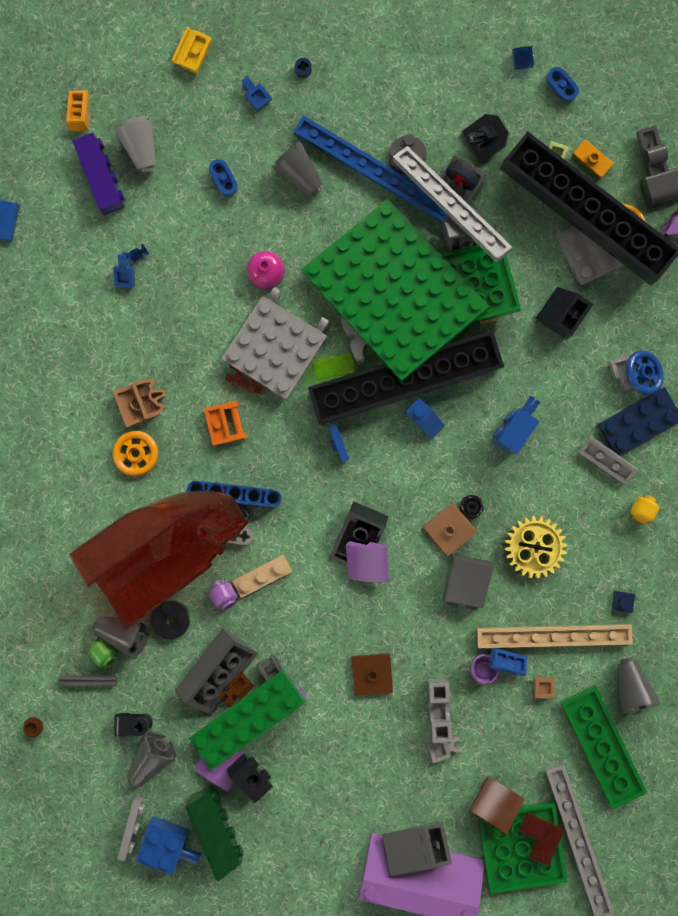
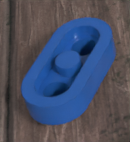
(563, 84)
(223, 178)

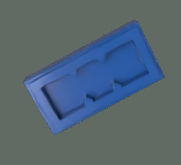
(337, 443)
(508, 662)

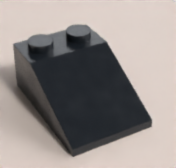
(360, 526)

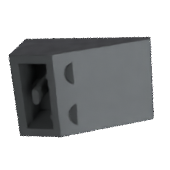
(416, 848)

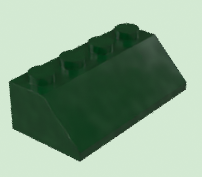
(214, 832)

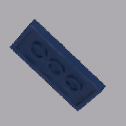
(639, 422)

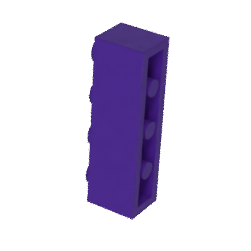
(98, 173)

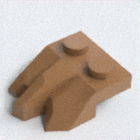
(138, 402)

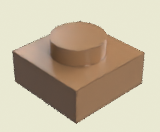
(544, 687)

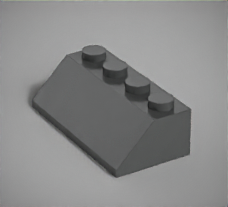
(214, 671)

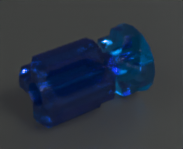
(136, 253)

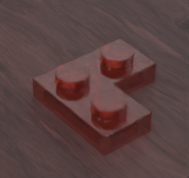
(546, 835)

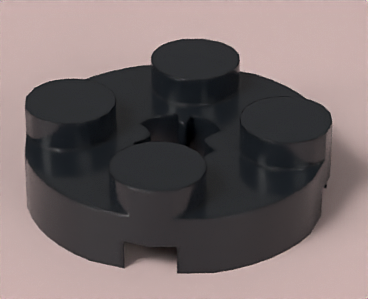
(169, 608)

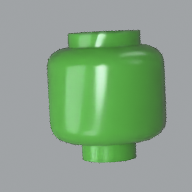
(102, 653)

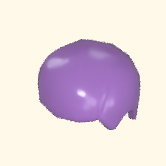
(480, 670)

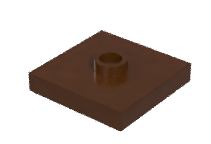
(372, 674)

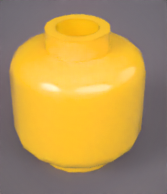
(644, 509)

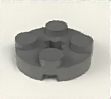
(400, 143)

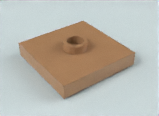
(450, 529)

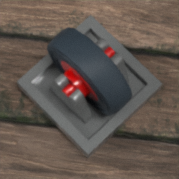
(463, 178)

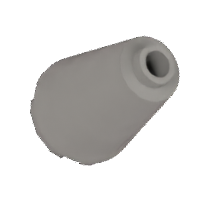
(138, 142)

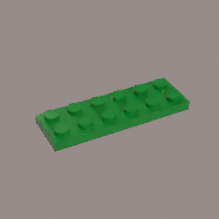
(247, 719)
(603, 747)

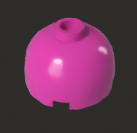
(265, 270)

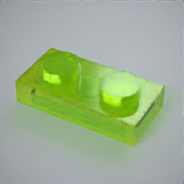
(334, 366)

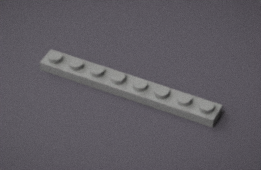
(452, 204)
(579, 840)

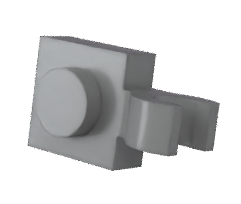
(618, 370)

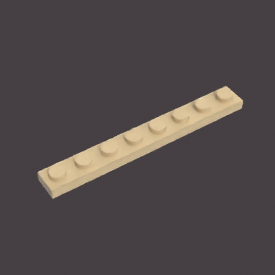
(554, 636)

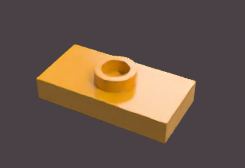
(592, 159)

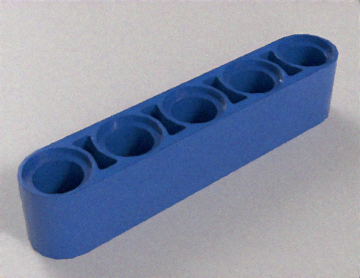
(244, 492)

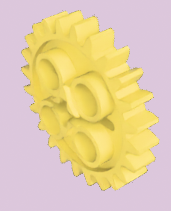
(538, 530)

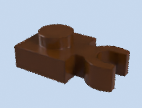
(238, 689)

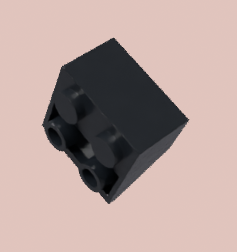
(564, 312)

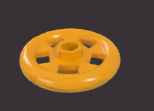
(119, 458)

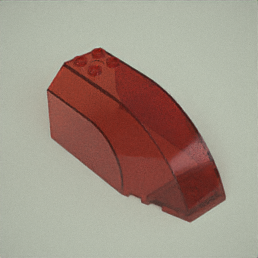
(158, 550)

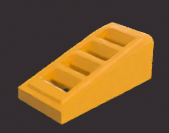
(79, 122)

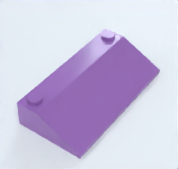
(430, 892)

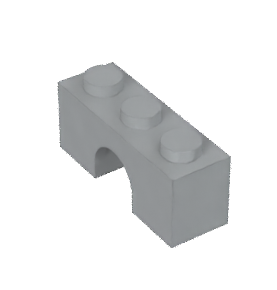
(439, 710)

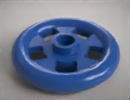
(644, 372)

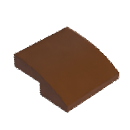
(496, 805)

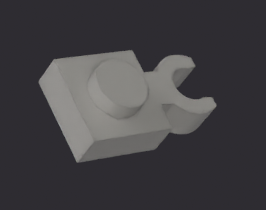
(441, 751)

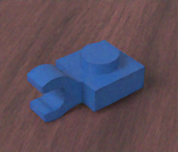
(256, 94)
(123, 274)

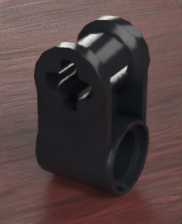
(128, 724)

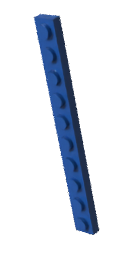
(367, 166)

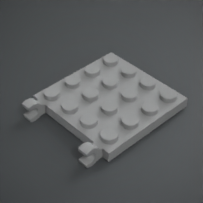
(275, 346)

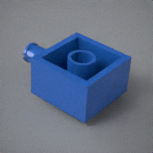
(517, 428)
(165, 846)

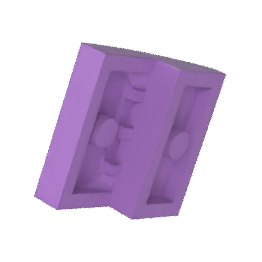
(367, 562)
(218, 775)

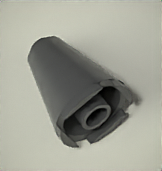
(298, 170)
(126, 641)
(634, 687)
(151, 758)

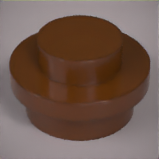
(33, 726)

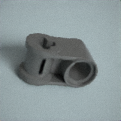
(269, 672)

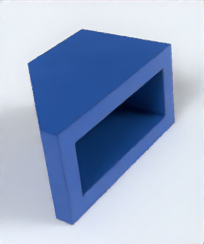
(424, 418)

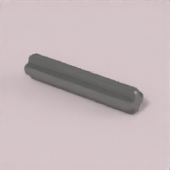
(87, 680)

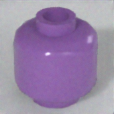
(222, 595)

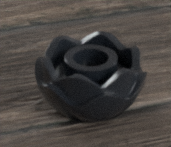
(477, 509)

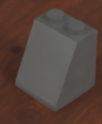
(467, 581)

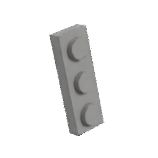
(608, 460)
(132, 828)

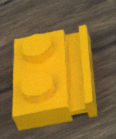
(192, 50)

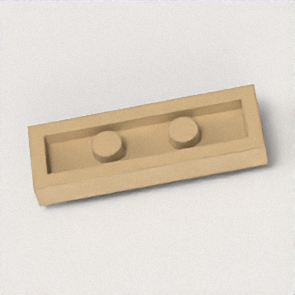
(262, 576)

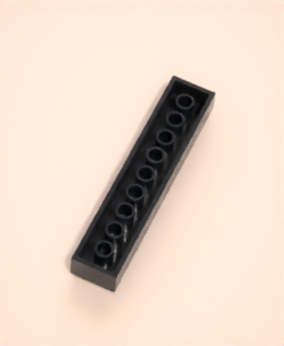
(590, 209)
(380, 387)

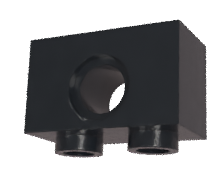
(253, 787)

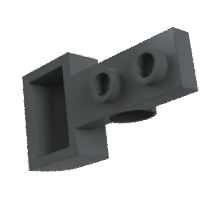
(661, 182)

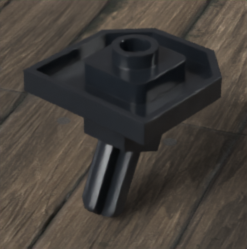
(486, 136)

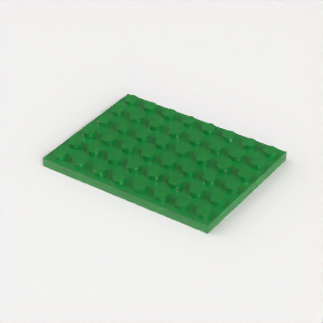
(395, 290)

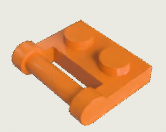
(218, 423)

